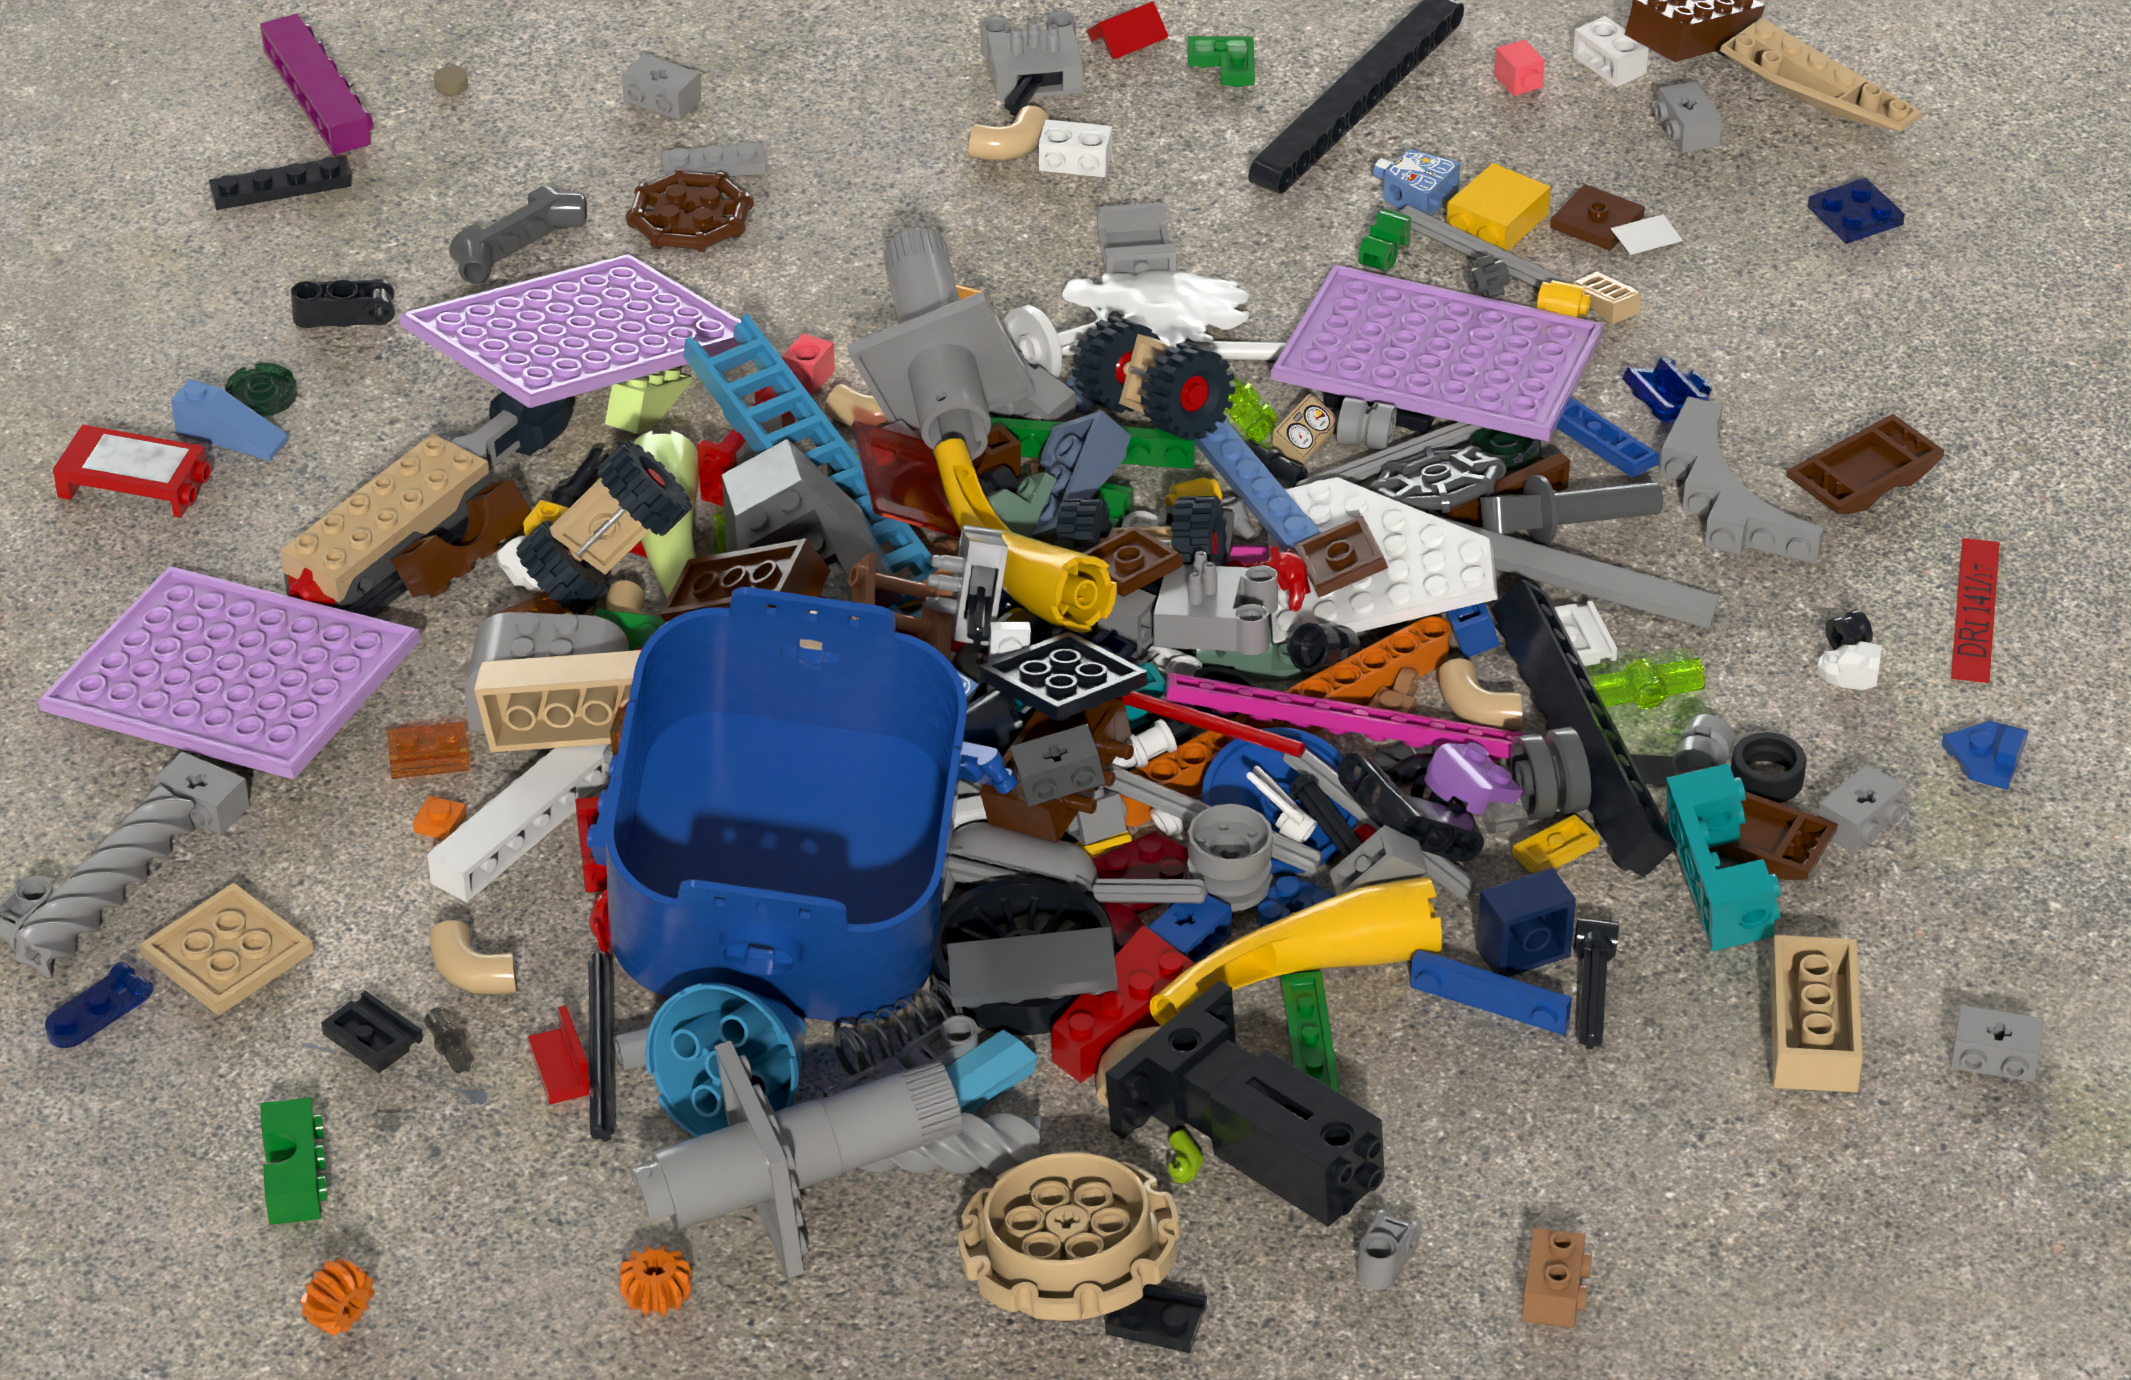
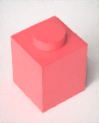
(1519, 67)

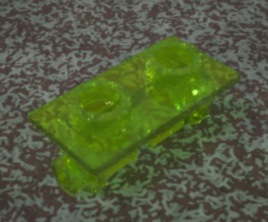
(1257, 419)

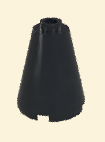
(993, 721)

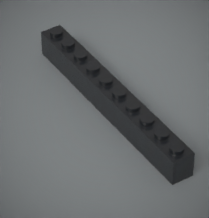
(1569, 698)

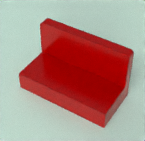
(1130, 30)
(560, 1060)

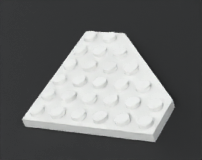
(1427, 558)

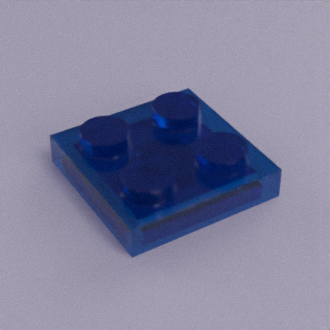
(1856, 210)

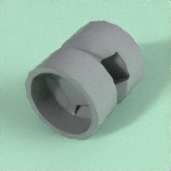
(1366, 424)
(1703, 744)

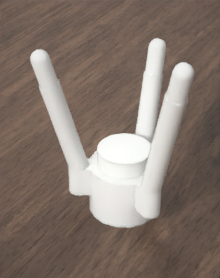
(1293, 822)

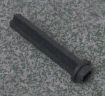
(1320, 808)

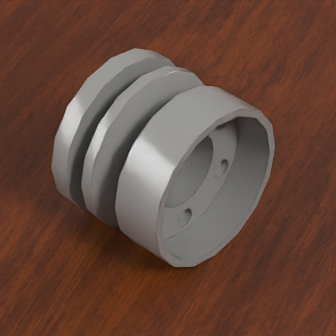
(1232, 854)

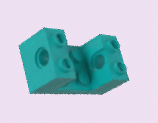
(1735, 901)

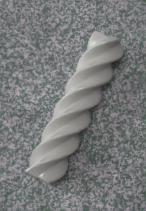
(101, 879)
(992, 1144)

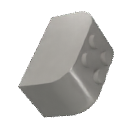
(536, 636)

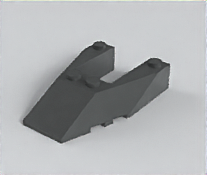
(790, 499)

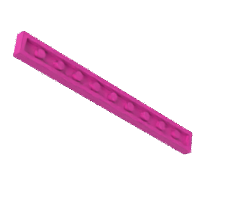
(1334, 715)

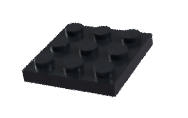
(1063, 676)

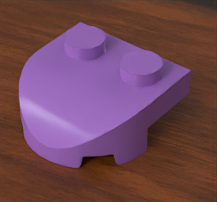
(1470, 776)

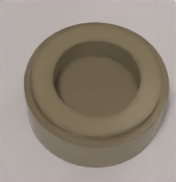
(450, 80)

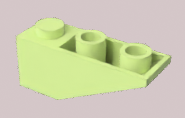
(644, 400)

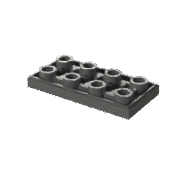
(1032, 967)

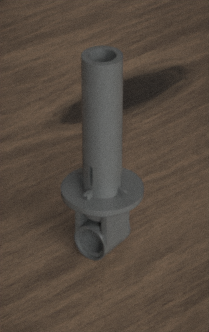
(1543, 509)

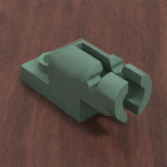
(1022, 510)
(1264, 667)

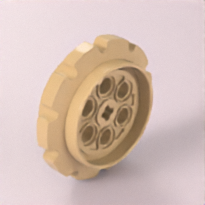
(1069, 1236)

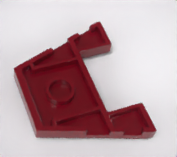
(1144, 858)

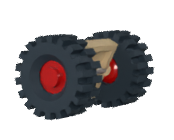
(1173, 385)
(602, 527)
(1195, 528)

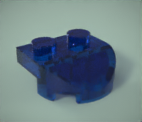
(1666, 387)

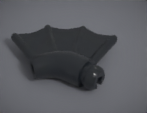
(1403, 762)

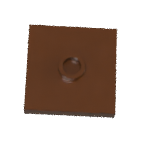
(1592, 215)
(1341, 556)
(1136, 559)

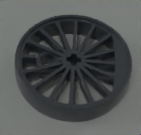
(1000, 902)

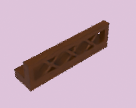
(1554, 469)

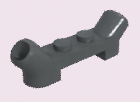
(546, 210)

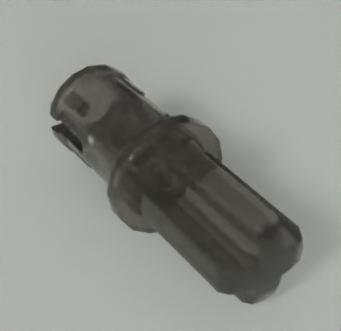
(449, 1040)

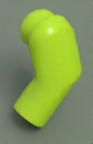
(1188, 1158)

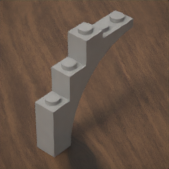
(1711, 490)

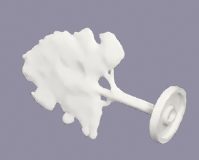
(1164, 300)

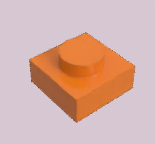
(439, 817)

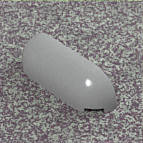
(1025, 854)

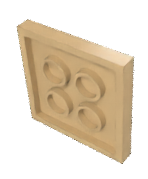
(226, 948)

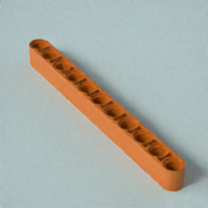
(1353, 681)

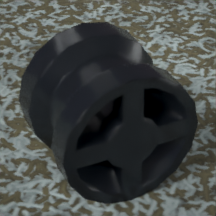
(1849, 630)

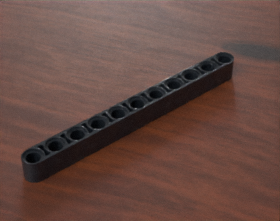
(1354, 94)

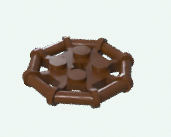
(706, 210)

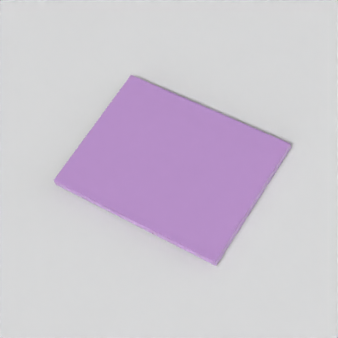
(574, 329)
(1439, 352)
(230, 671)

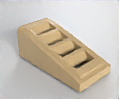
(1611, 298)

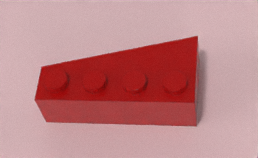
(1096, 1021)

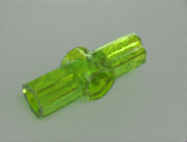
(1650, 683)

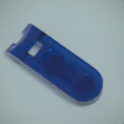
(97, 1007)

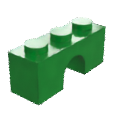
(290, 1136)

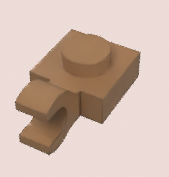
(1401, 696)

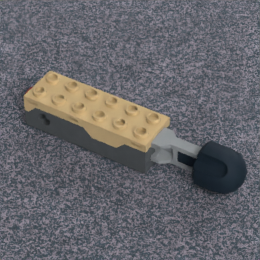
(411, 501)

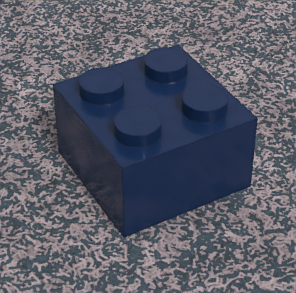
(1525, 923)

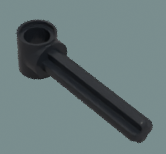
(1595, 945)

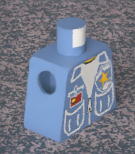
(1418, 180)

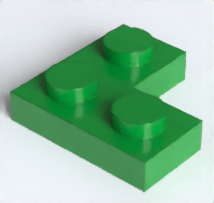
(1232, 53)

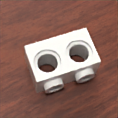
(1610, 52)
(1075, 148)

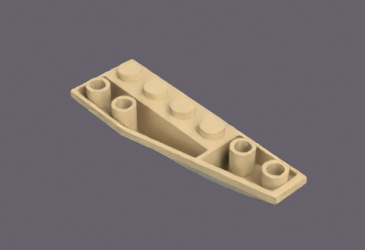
(1816, 77)

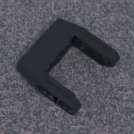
(1438, 828)

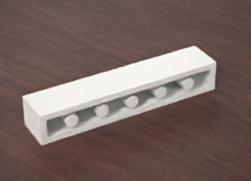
(516, 819)

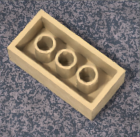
(1815, 1013)

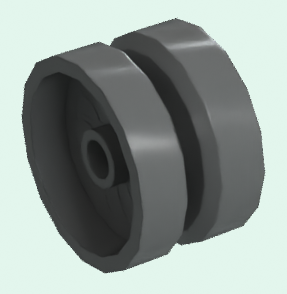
(1551, 773)

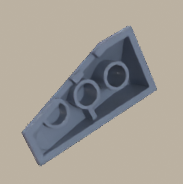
(1081, 459)

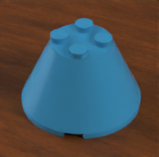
(684, 1054)

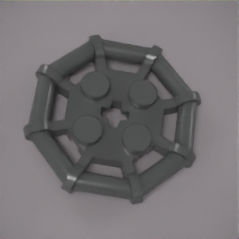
(1440, 478)

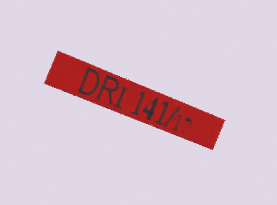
(1975, 611)

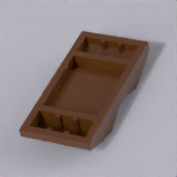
(1867, 465)
(1780, 835)

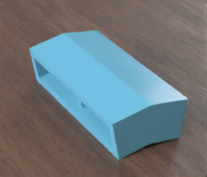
(990, 1070)

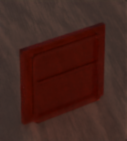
(903, 479)

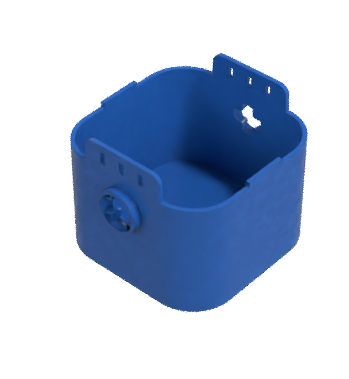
(785, 805)

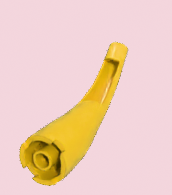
(1043, 578)
(1349, 930)

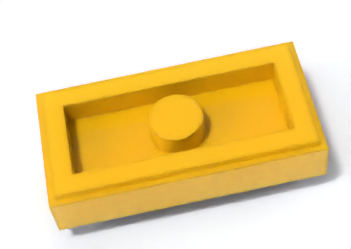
(1556, 845)

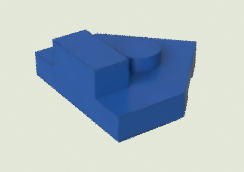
(1987, 751)

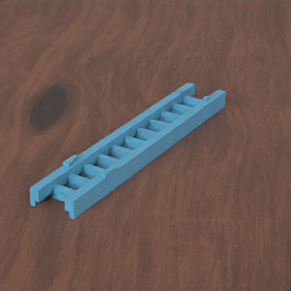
(811, 423)

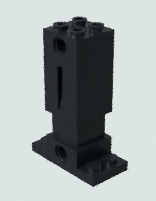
(1257, 1110)

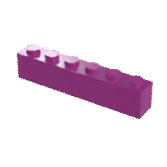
(316, 84)

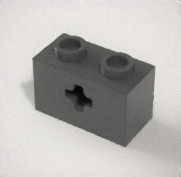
(1057, 765)

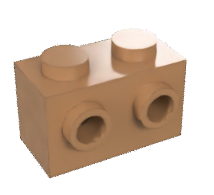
(1554, 1277)

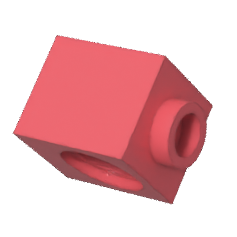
(811, 361)

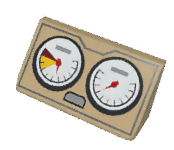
(1304, 429)

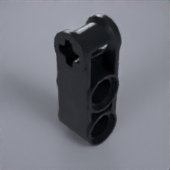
(341, 303)

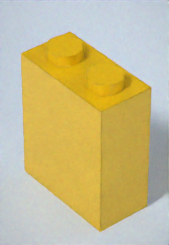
(1499, 206)

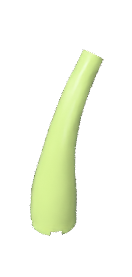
(671, 552)

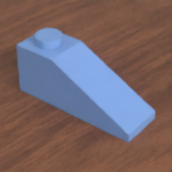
(224, 421)

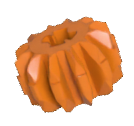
(655, 1280)
(337, 1296)

